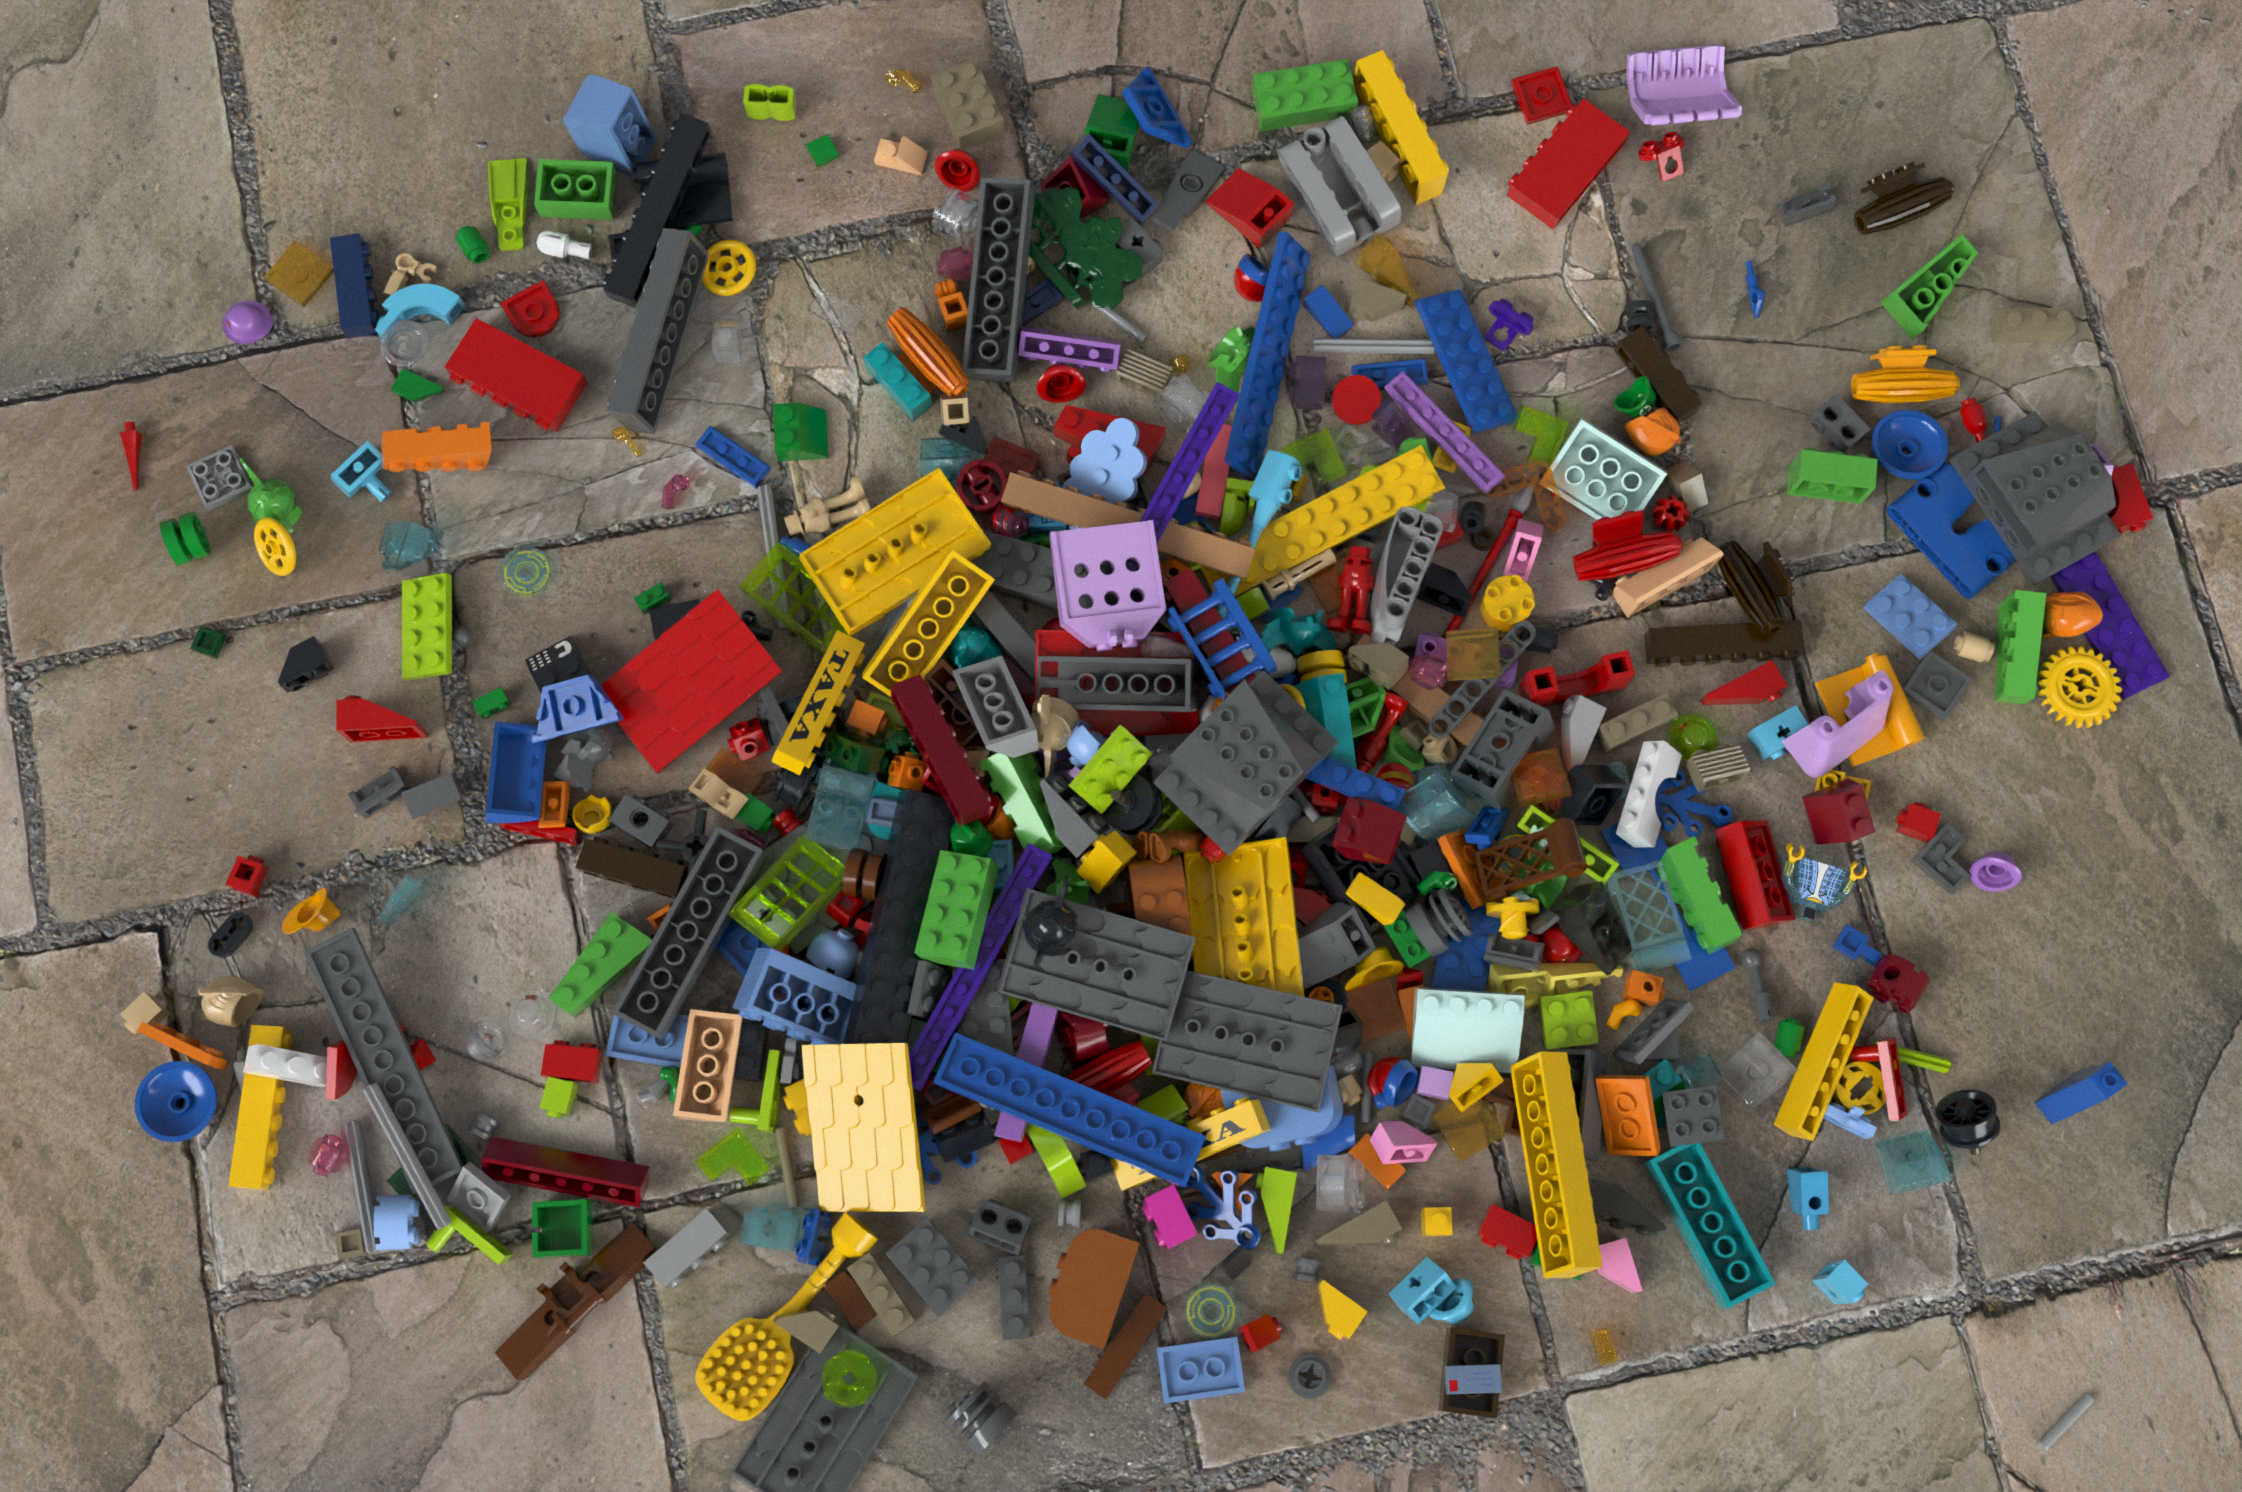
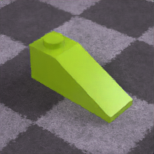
(1276, 1199)

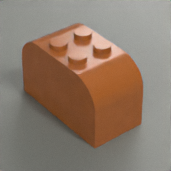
(1160, 893)
(1091, 1285)

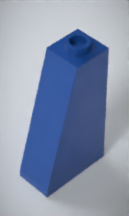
(2081, 1091)

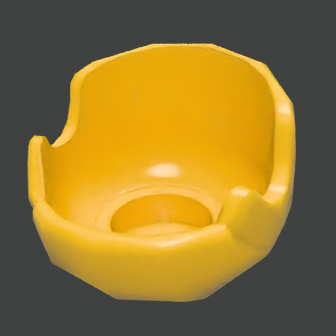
(592, 814)

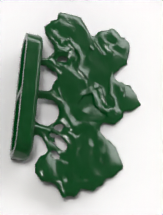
(1086, 247)

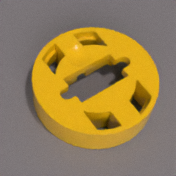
(1850, 1079)

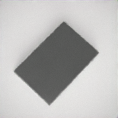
(1653, 1031)

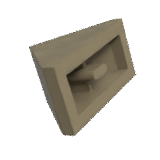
(1687, 485)

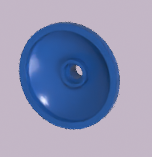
(1918, 436)
(159, 1100)

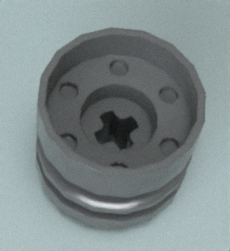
(1436, 924)
(980, 1418)

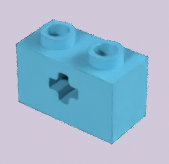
(1765, 736)
(1840, 1282)
(1422, 1290)

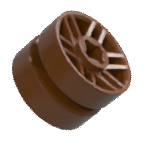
(862, 873)

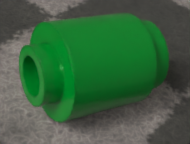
(472, 244)
(1789, 1037)

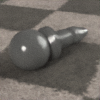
(461, 637)

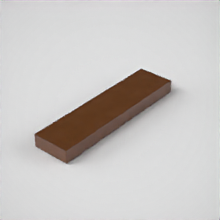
(1125, 1346)

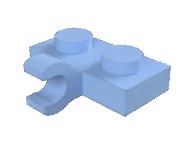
(1850, 1121)

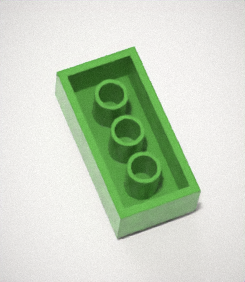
(1303, 94)
(956, 909)

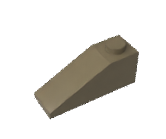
(1368, 1228)

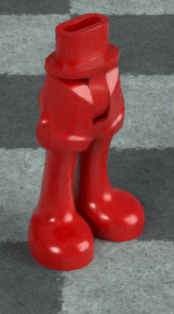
(1354, 579)
(1373, 743)

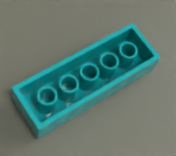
(1709, 1224)

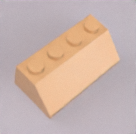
(1659, 581)
(707, 1066)

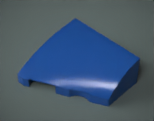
(1330, 1144)

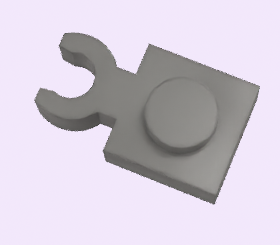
(790, 1068)

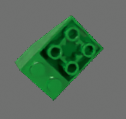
(1114, 128)

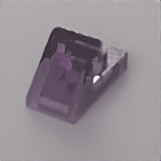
(1391, 424)

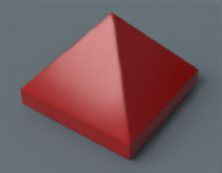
(1409, 978)
(422, 1054)

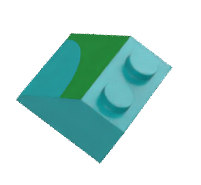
(1662, 1079)

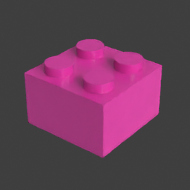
(1169, 1218)

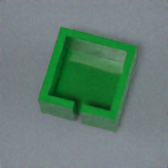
(565, 1227)

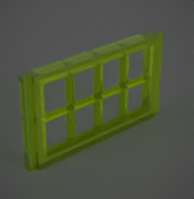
(763, 570)
(759, 927)

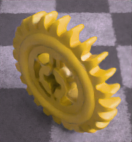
(2062, 698)

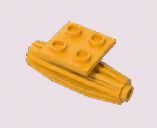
(1904, 378)

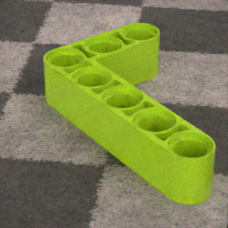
(1057, 1160)

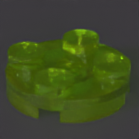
(858, 1391)

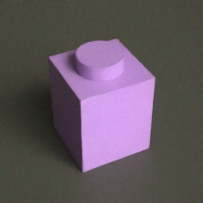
(1434, 1083)

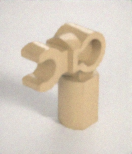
(407, 267)

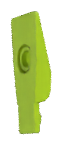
(508, 200)

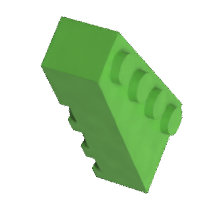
(1924, 292)
(1699, 896)
(601, 964)

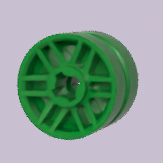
(185, 538)

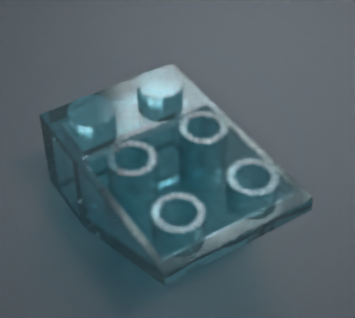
(839, 805)

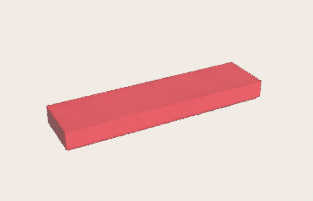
(1214, 477)

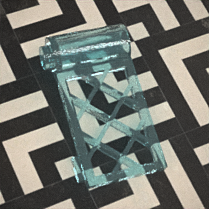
(1659, 950)

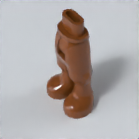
(1159, 845)

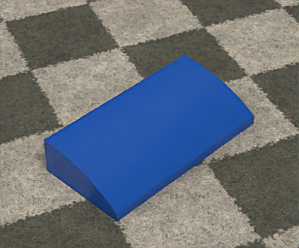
(515, 774)

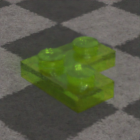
(1546, 430)
(1321, 450)
(733, 1151)

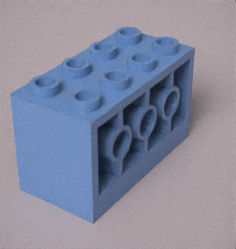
(821, 998)

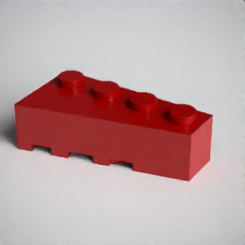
(1077, 422)

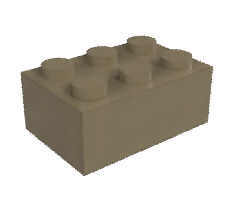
(967, 104)

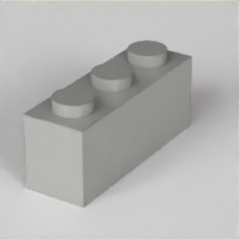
(687, 1249)

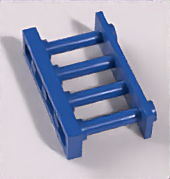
(1234, 617)

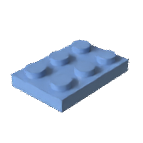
(1910, 616)
(636, 1045)
(1200, 1370)

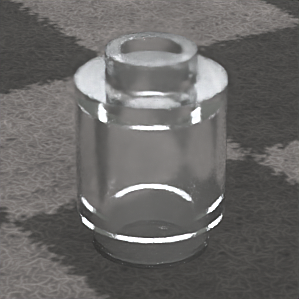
(1363, 124)

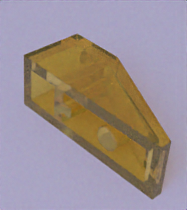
(1385, 265)

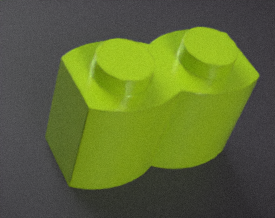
(767, 102)

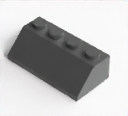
(1584, 1068)

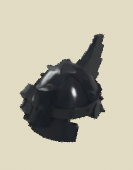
(1050, 926)

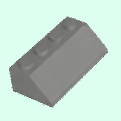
(997, 708)

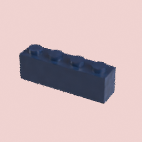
(1113, 178)
(354, 286)

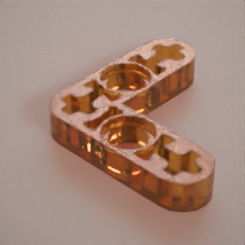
(1538, 485)

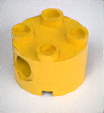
(1506, 602)

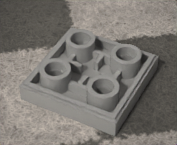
(220, 477)

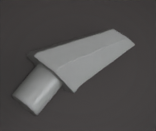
(239, 1067)
(654, 1091)

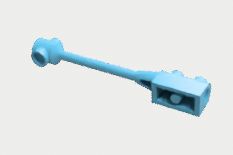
(1269, 492)

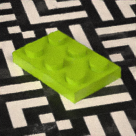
(1110, 769)

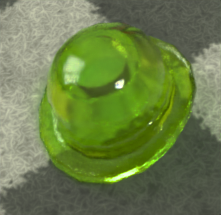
(1691, 734)

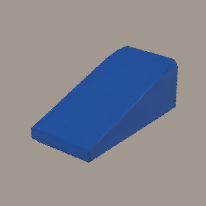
(1327, 312)

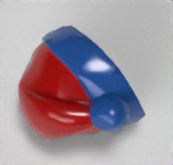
(1250, 279)
(1392, 1081)

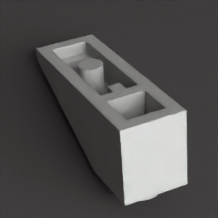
(1578, 728)

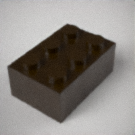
(1471, 1348)

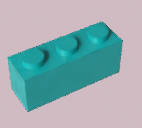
(897, 381)

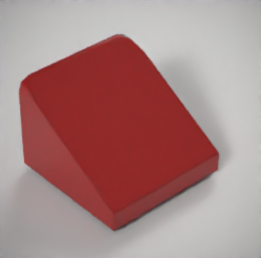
(844, 908)

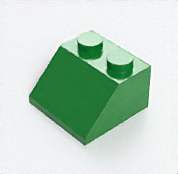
(800, 432)

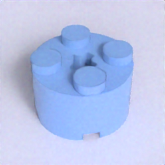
(396, 1222)

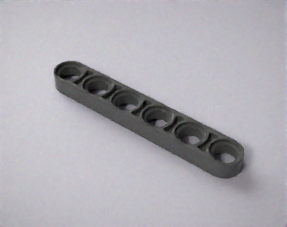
(1468, 700)

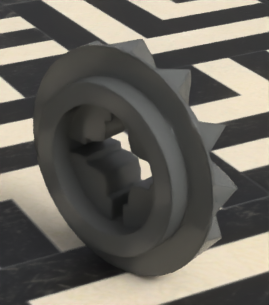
(1320, 1368)

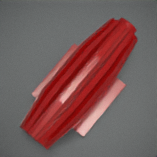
(1623, 549)
(1114, 1071)

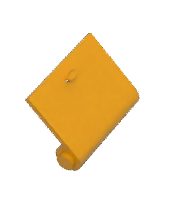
(1900, 726)

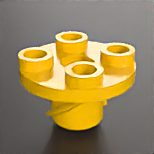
(1513, 915)

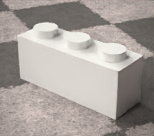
(286, 1065)

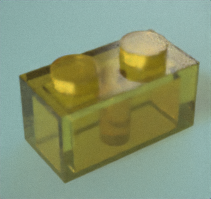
(1603, 1346)

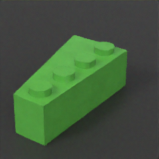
(2019, 646)
(1024, 800)

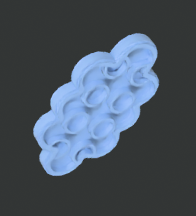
(1109, 463)

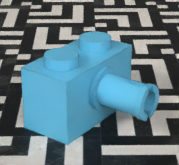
(361, 472)

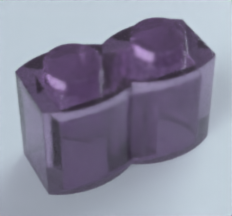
(1308, 382)

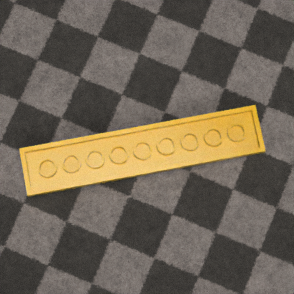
(1337, 517)

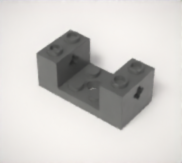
(1487, 770)

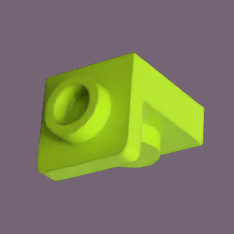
(1242, 489)

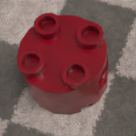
(981, 486)
(1897, 982)
(1082, 1037)

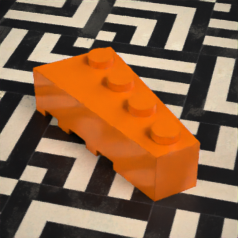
(437, 448)

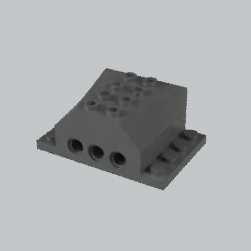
(2041, 493)
(1244, 761)

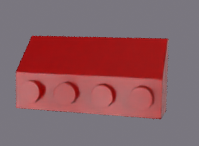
(1754, 874)

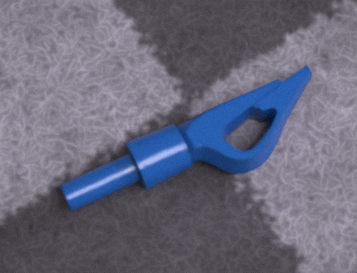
(1756, 294)

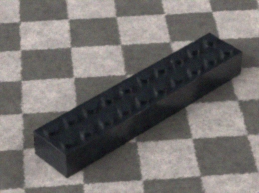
(889, 962)

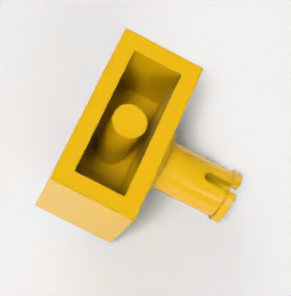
(1106, 860)

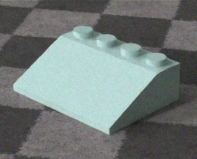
(1604, 473)
(1466, 1028)

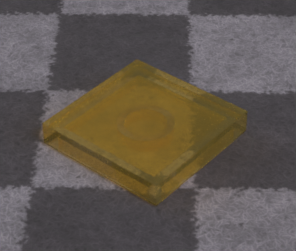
(299, 274)
(1473, 654)
(1469, 1130)

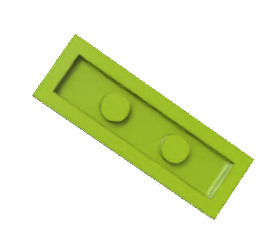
(767, 1114)
(470, 1231)

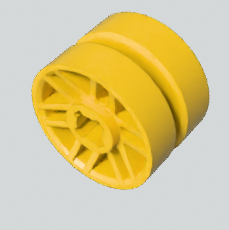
(1321, 664)

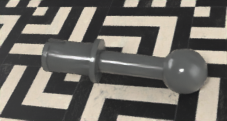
(1752, 959)

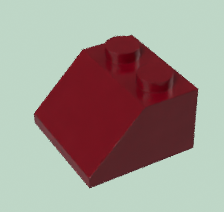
(1073, 176)
(1839, 813)
(1368, 831)

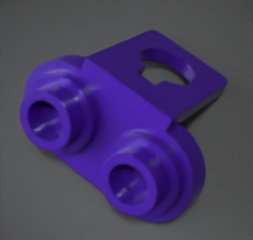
(1510, 319)

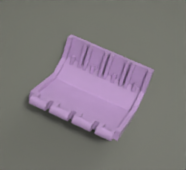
(1680, 85)

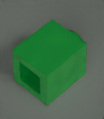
(756, 815)

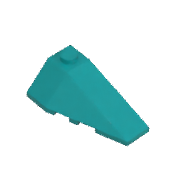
(1328, 704)

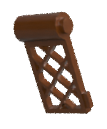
(1565, 853)

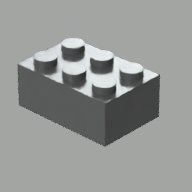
(932, 1267)

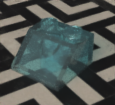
(1912, 1162)

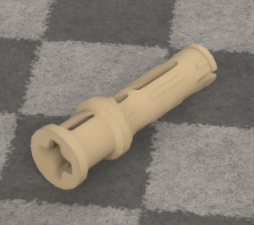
(1285, 577)

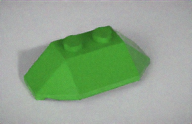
(1365, 705)

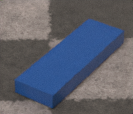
(1385, 372)
(733, 457)

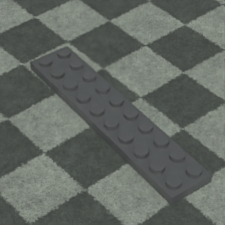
(382, 1050)

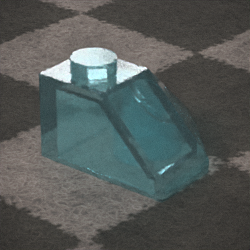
(943, 454)
(406, 545)

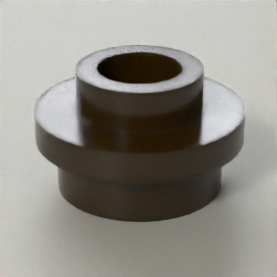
(1488, 534)

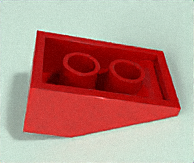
(366, 722)

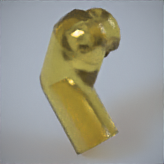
(902, 77)

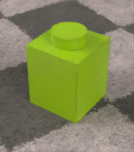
(558, 1097)

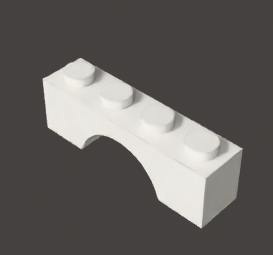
(1639, 819)

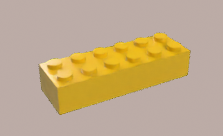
(1400, 126)
(929, 622)

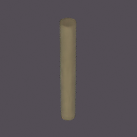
(787, 1168)

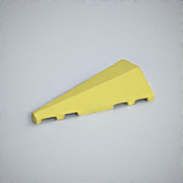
(1551, 979)

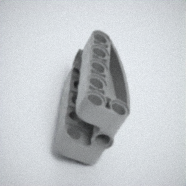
(1340, 187)
(1402, 571)

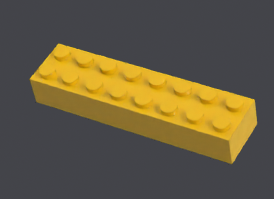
(1555, 1165)

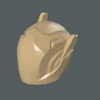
(229, 1000)

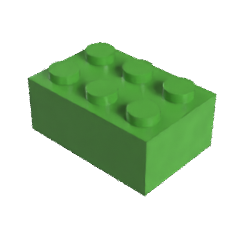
(576, 189)
(1832, 476)

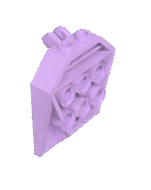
(1105, 624)

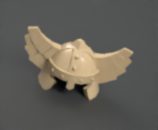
(1054, 725)

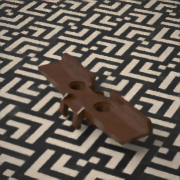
(573, 1300)

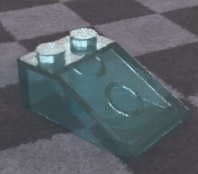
(1435, 808)

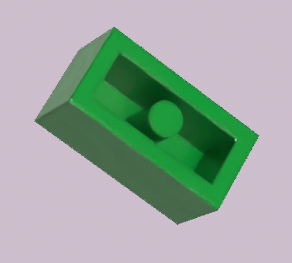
(652, 598)
(491, 703)

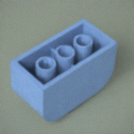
(609, 124)
(1292, 1123)

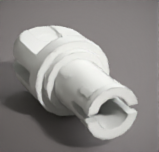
(561, 245)

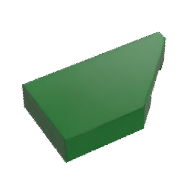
(414, 387)

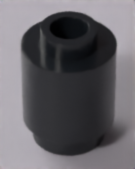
(1472, 517)
(1544, 640)

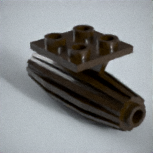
(1900, 199)
(1758, 584)

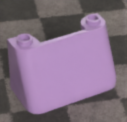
(1825, 744)

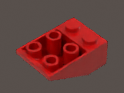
(1251, 206)

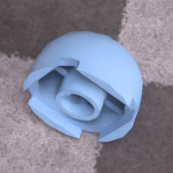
(1083, 743)
(834, 951)

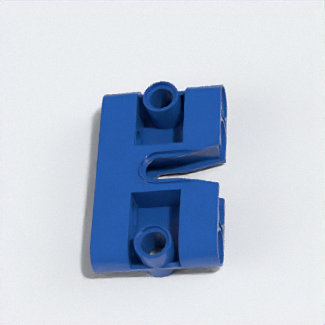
(1929, 526)

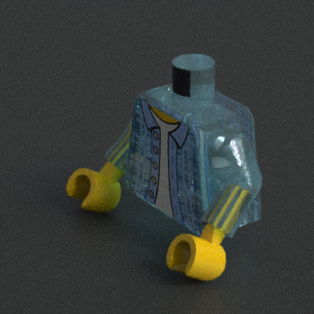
(1816, 883)

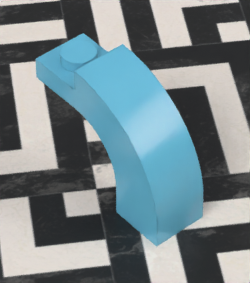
(420, 300)

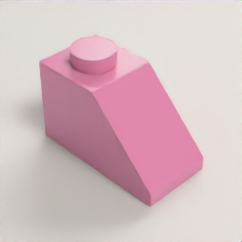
(1523, 549)
(1401, 1143)
(1619, 1265)

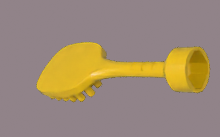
(755, 1355)

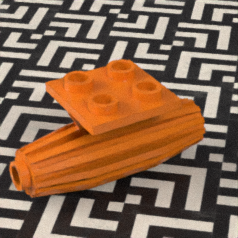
(927, 355)

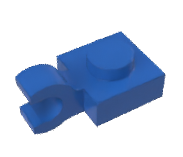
(1853, 944)

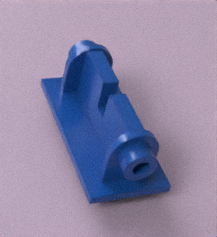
(814, 1226)

